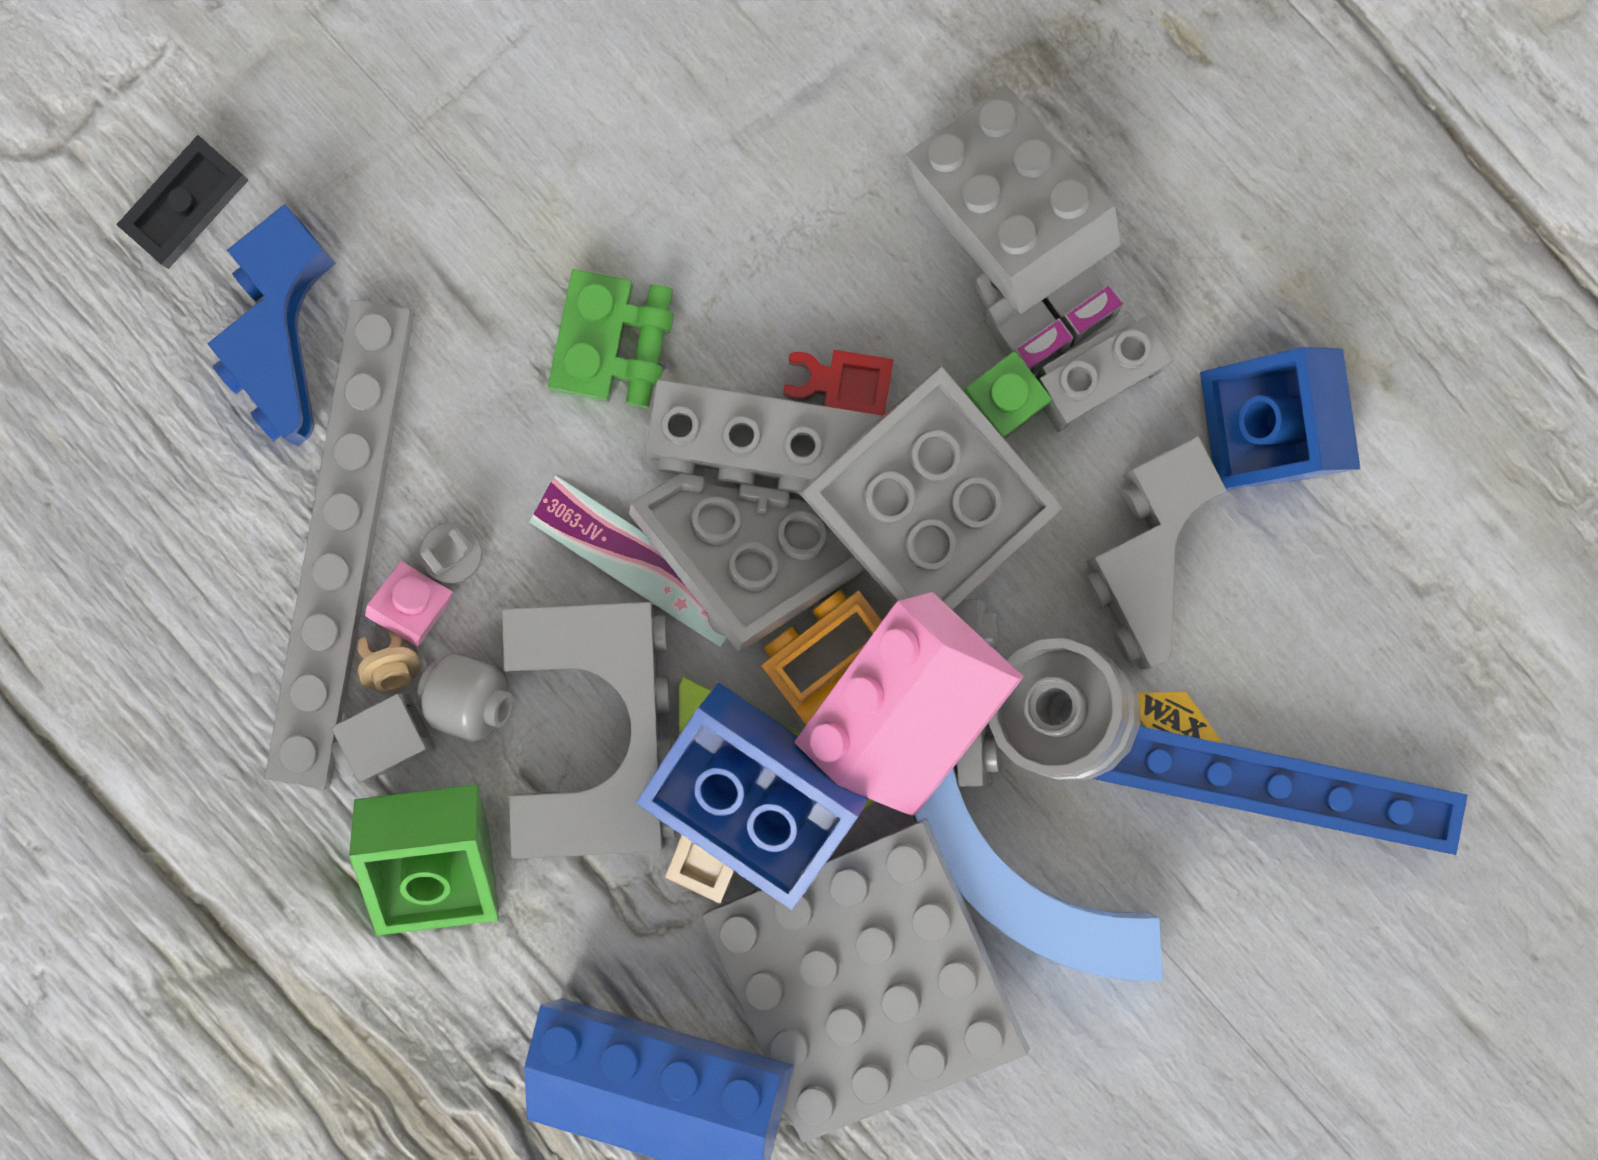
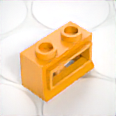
(791, 645)

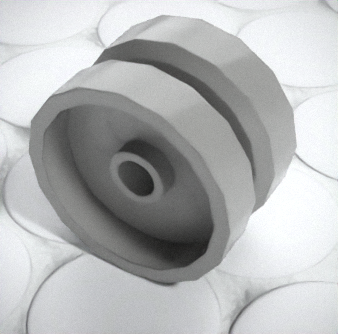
(1101, 719)

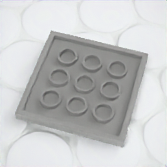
(868, 982)

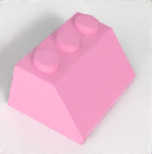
(908, 705)

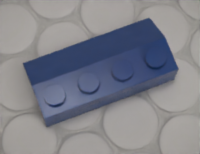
(651, 1087)

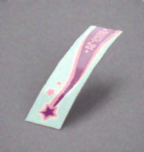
(618, 551)

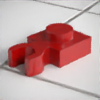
(851, 382)

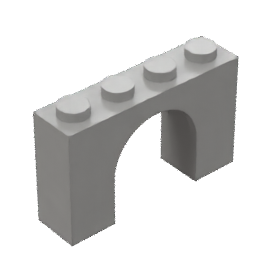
(622, 648)

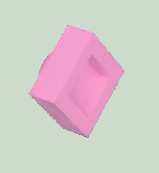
(408, 604)

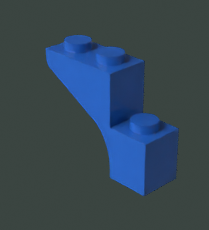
(264, 345)

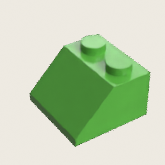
(424, 859)

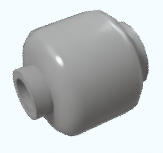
(464, 697)

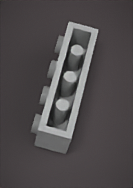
(747, 435)

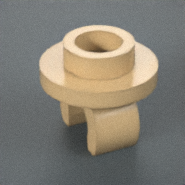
(388, 668)

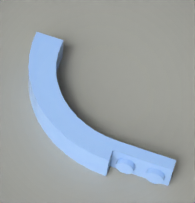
(1072, 935)

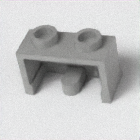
(1101, 369)

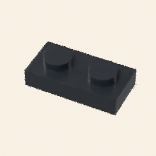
(182, 202)

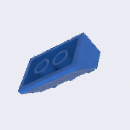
(751, 797)

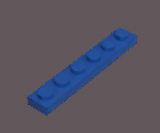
(1292, 789)

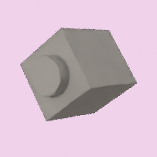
(380, 738)

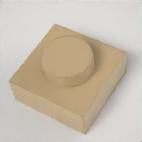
(699, 871)

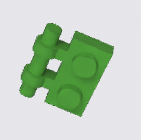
(593, 333)

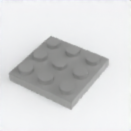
(931, 495)

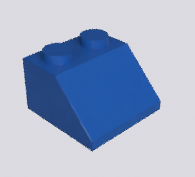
(1280, 418)

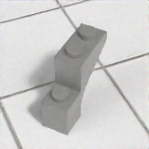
(1139, 573)

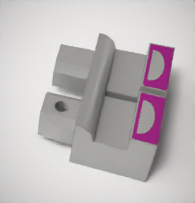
(1052, 323)

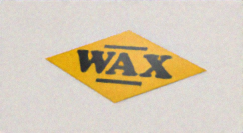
(1175, 714)

